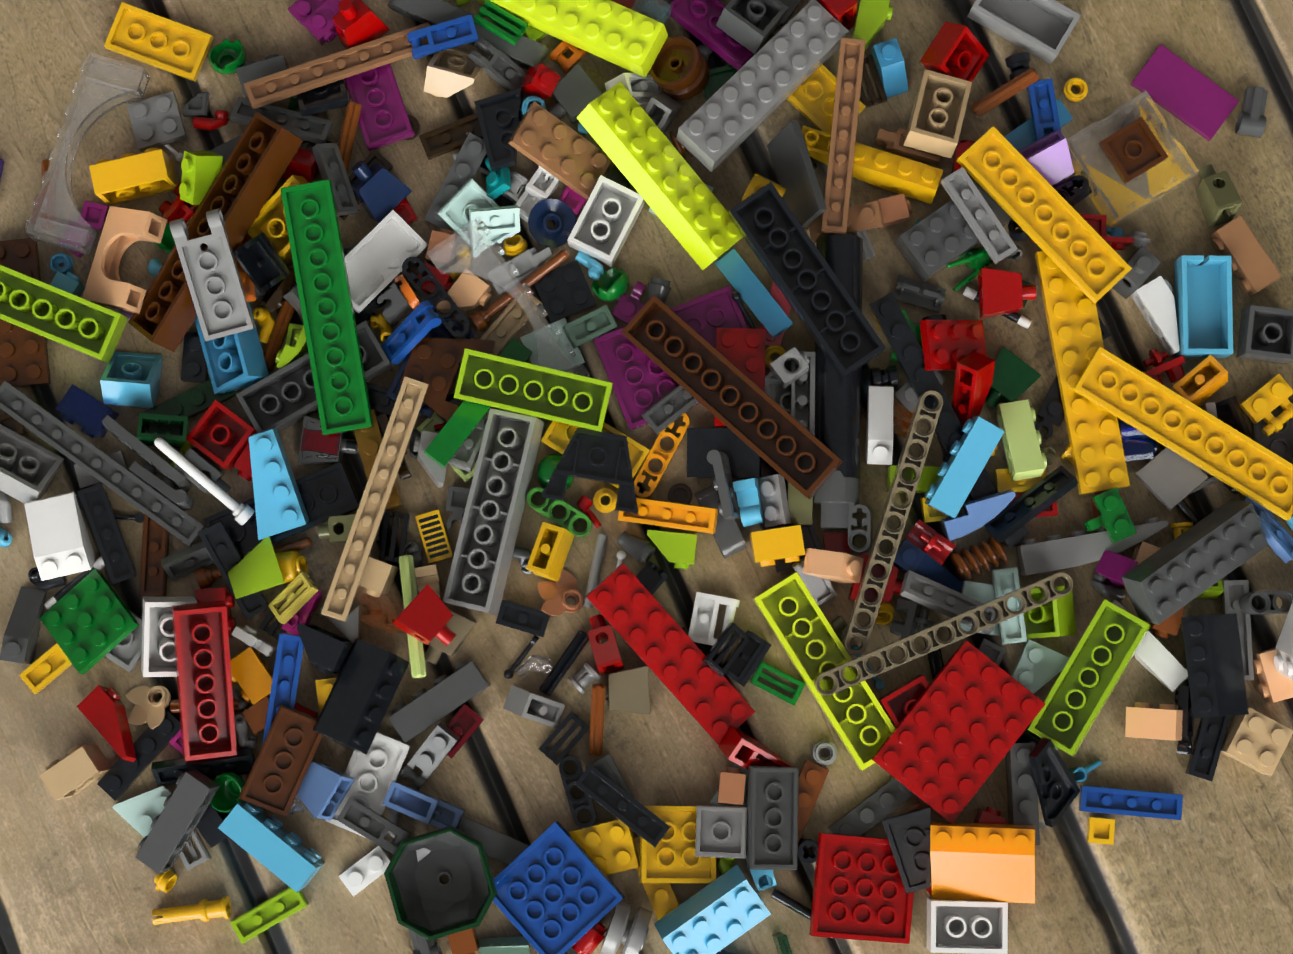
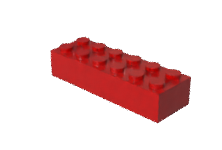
(204, 680)

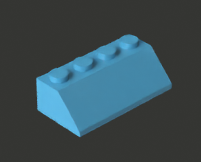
(234, 360)

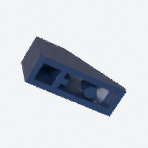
(913, 559)

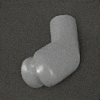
(6, 514)

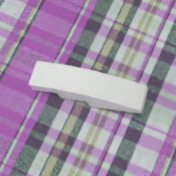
(539, 188)
(1159, 660)

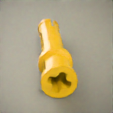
(203, 910)

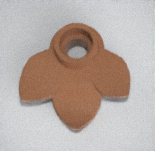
(557, 592)

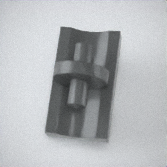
(912, 620)

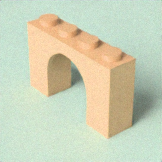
(120, 230)

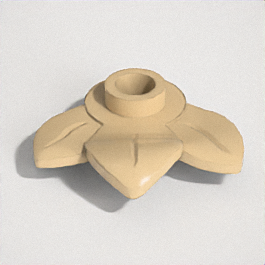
(146, 707)

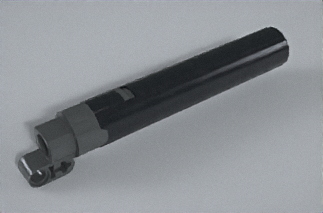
(840, 406)

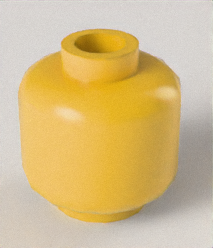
(291, 565)

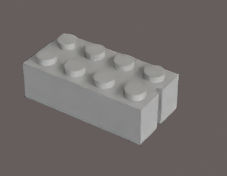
(1031, 24)

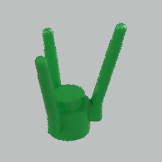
(974, 260)

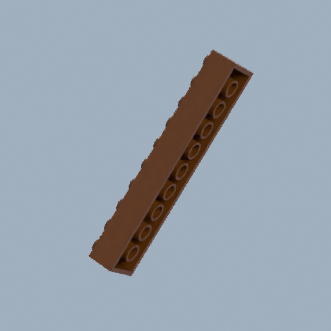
(240, 194)
(732, 397)

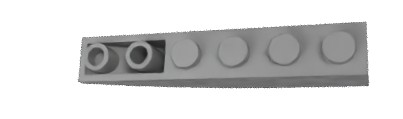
(1078, 549)

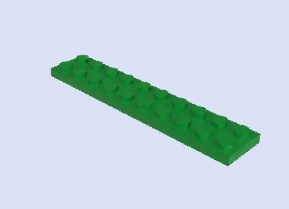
(326, 307)

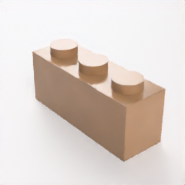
(1248, 257)

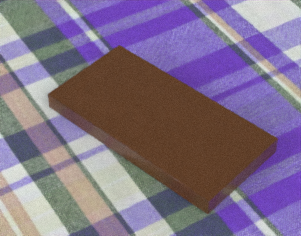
(282, 761)

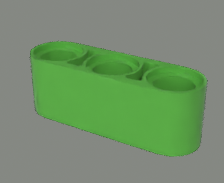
(571, 513)

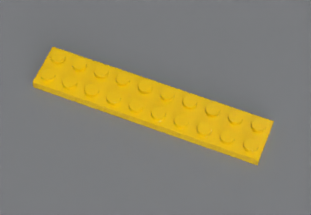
(1074, 339)
(1188, 431)

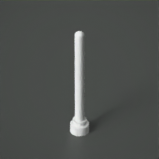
(240, 511)

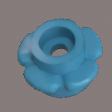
(60, 258)

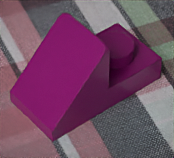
(1114, 567)

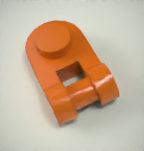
(567, 64)

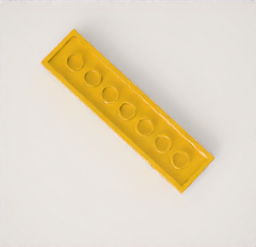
(1044, 214)

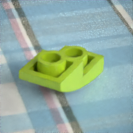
(289, 353)

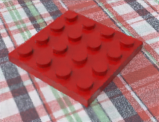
(859, 891)

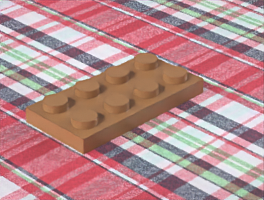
(560, 150)

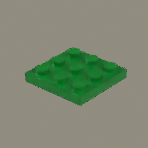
(89, 621)

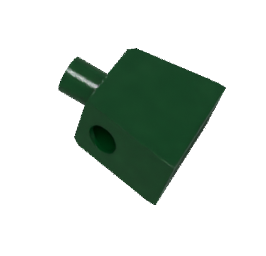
(1009, 379)
(168, 427)

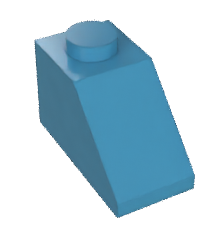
(890, 67)

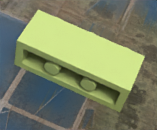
(1021, 440)

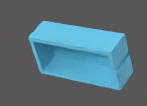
(1204, 306)
(272, 845)
(713, 916)

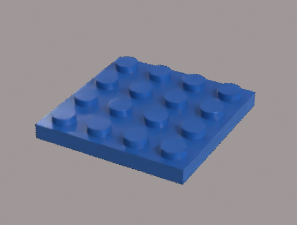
(554, 892)

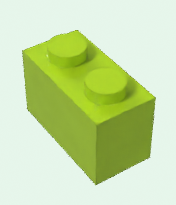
(198, 174)

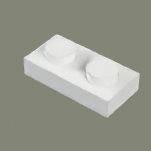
(365, 870)

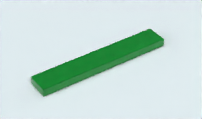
(467, 416)

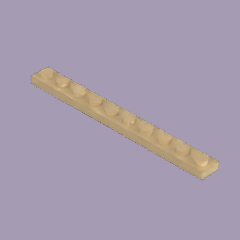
(374, 499)

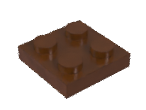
(1133, 150)

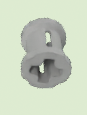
(518, 182)
(584, 677)

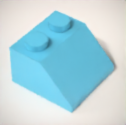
(132, 379)

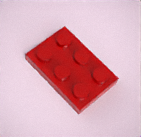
(950, 341)

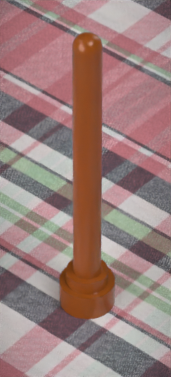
(482, 317)
(207, 576)

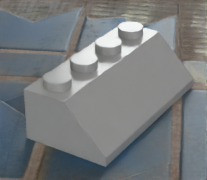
(25, 466)

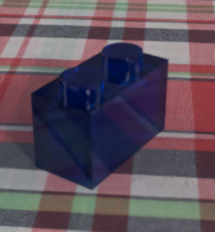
(86, 411)

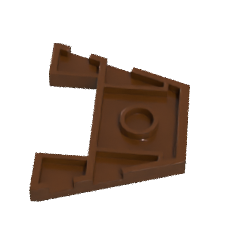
(436, 364)

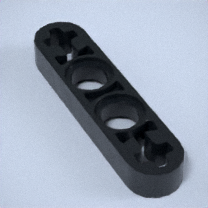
(1065, 190)
(436, 297)

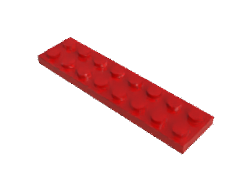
(669, 653)

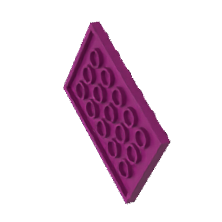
(638, 379)

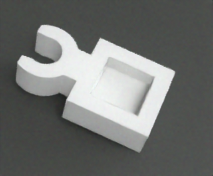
(249, 636)

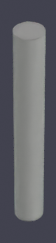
(595, 567)

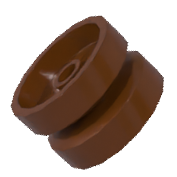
(680, 69)

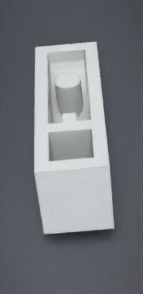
(1158, 308)
(879, 425)

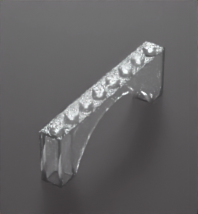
(101, 88)
(474, 254)

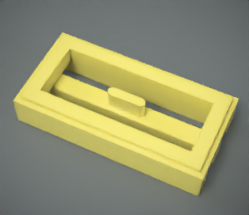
(296, 600)

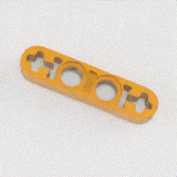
(664, 456)

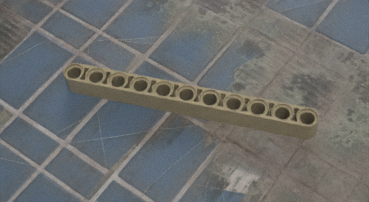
(901, 512)
(953, 625)

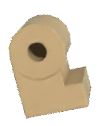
(431, 576)

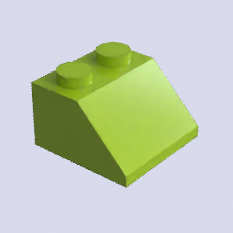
(1051, 618)

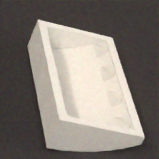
(380, 258)

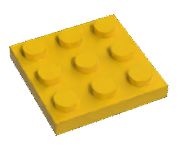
(674, 855)

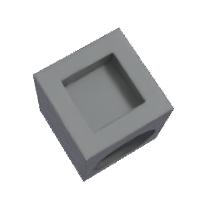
(784, 376)

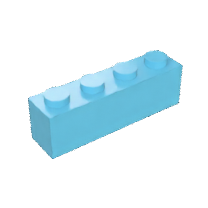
(963, 466)

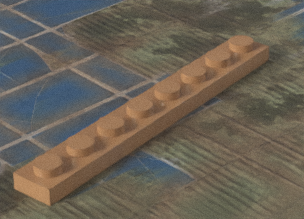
(331, 68)
(843, 135)

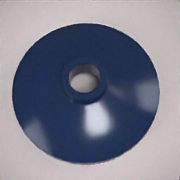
(556, 212)

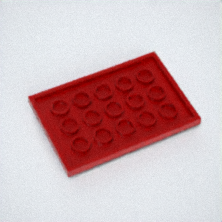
(958, 731)

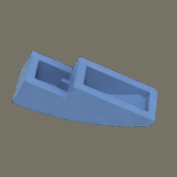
(976, 514)
(423, 806)

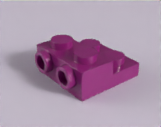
(316, 17)

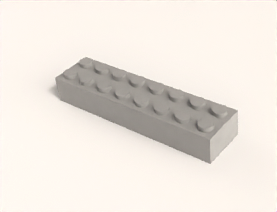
(761, 85)
(493, 511)

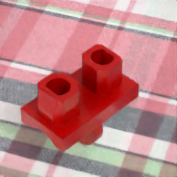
(178, 209)
(1173, 368)
(930, 542)

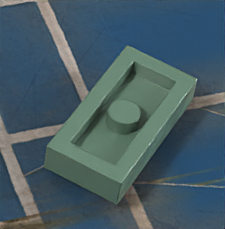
(590, 326)

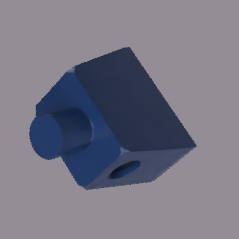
(377, 190)

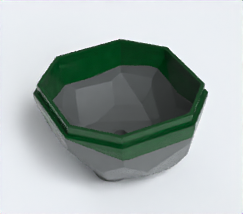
(426, 902)

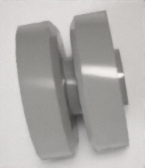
(626, 932)

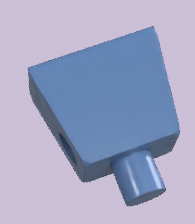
(324, 789)

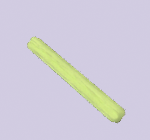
(409, 592)

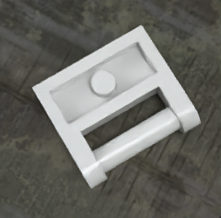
(705, 616)

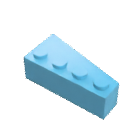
(274, 486)

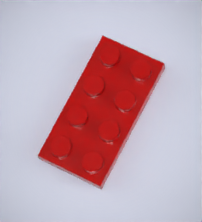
(744, 350)

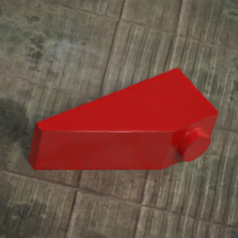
(972, 385)
(110, 719)
(749, 752)

